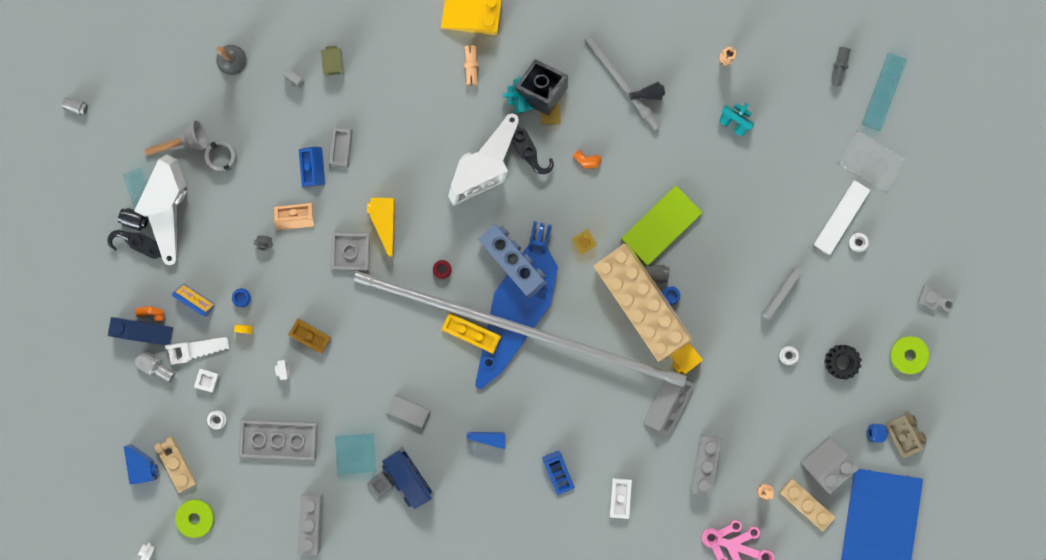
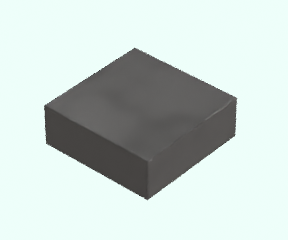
(380, 484)

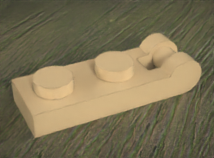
(175, 465)

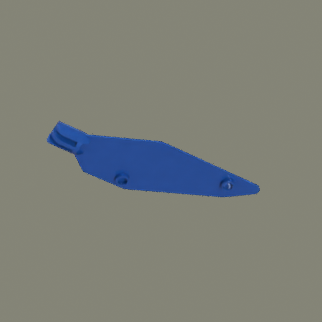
(512, 304)

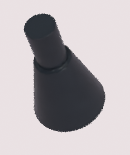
(652, 92)

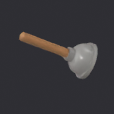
(193, 136)

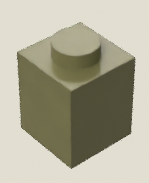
(332, 61)

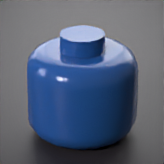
(877, 433)

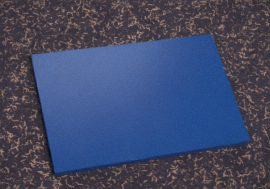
(881, 516)

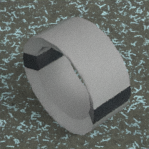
(211, 147)

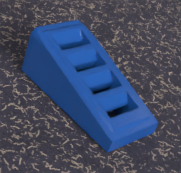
(494, 439)
(552, 458)

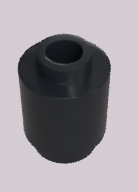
(132, 219)

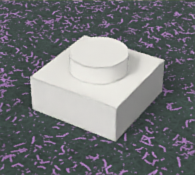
(282, 369)
(206, 380)

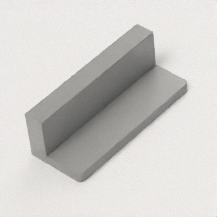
(668, 406)

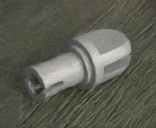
(153, 365)

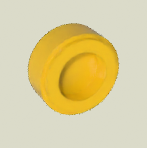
(243, 329)

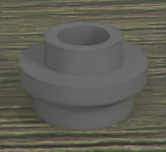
(263, 242)

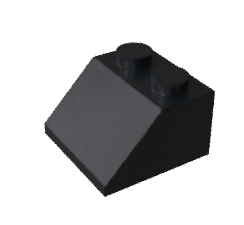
(542, 86)

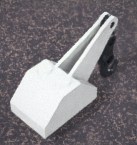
(486, 168)
(160, 204)

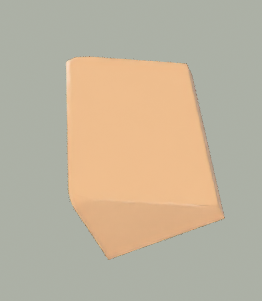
(293, 216)

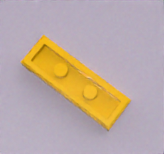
(471, 333)

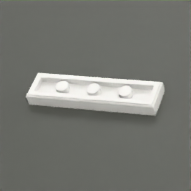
(841, 217)

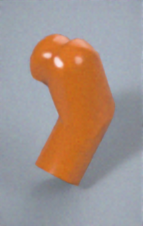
(587, 162)
(149, 310)

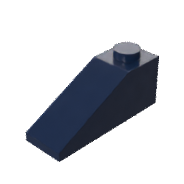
(139, 331)

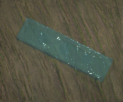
(884, 91)

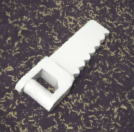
(196, 349)

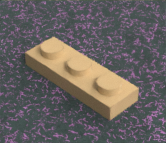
(807, 504)

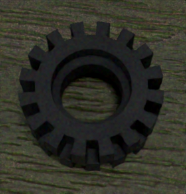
(831, 362)

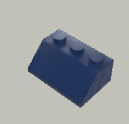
(407, 478)

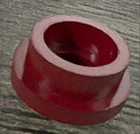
(446, 274)

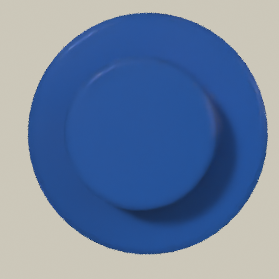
(672, 294)
(241, 297)

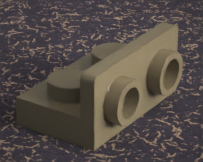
(906, 434)

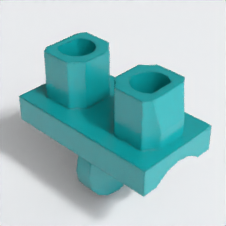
(516, 99)
(744, 123)

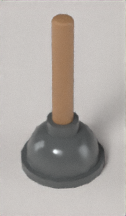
(231, 59)

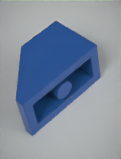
(139, 465)

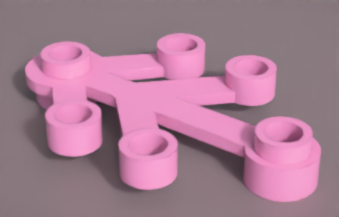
(733, 545)

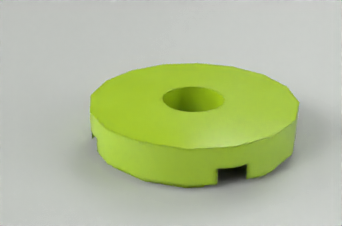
(920, 359)
(184, 523)

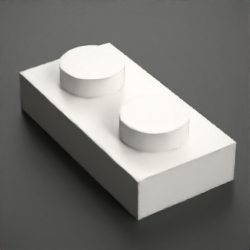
(620, 498)

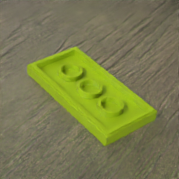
(661, 225)

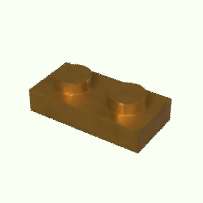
(309, 336)

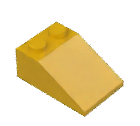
(472, 16)

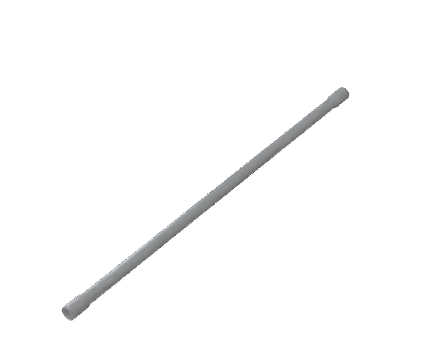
(371, 281)

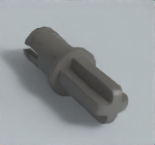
(840, 66)

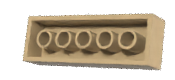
(643, 302)

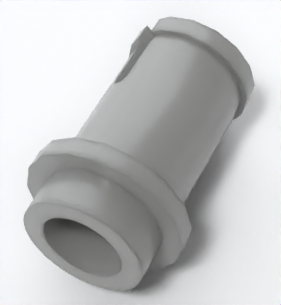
(75, 106)

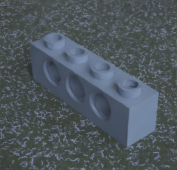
(490, 241)

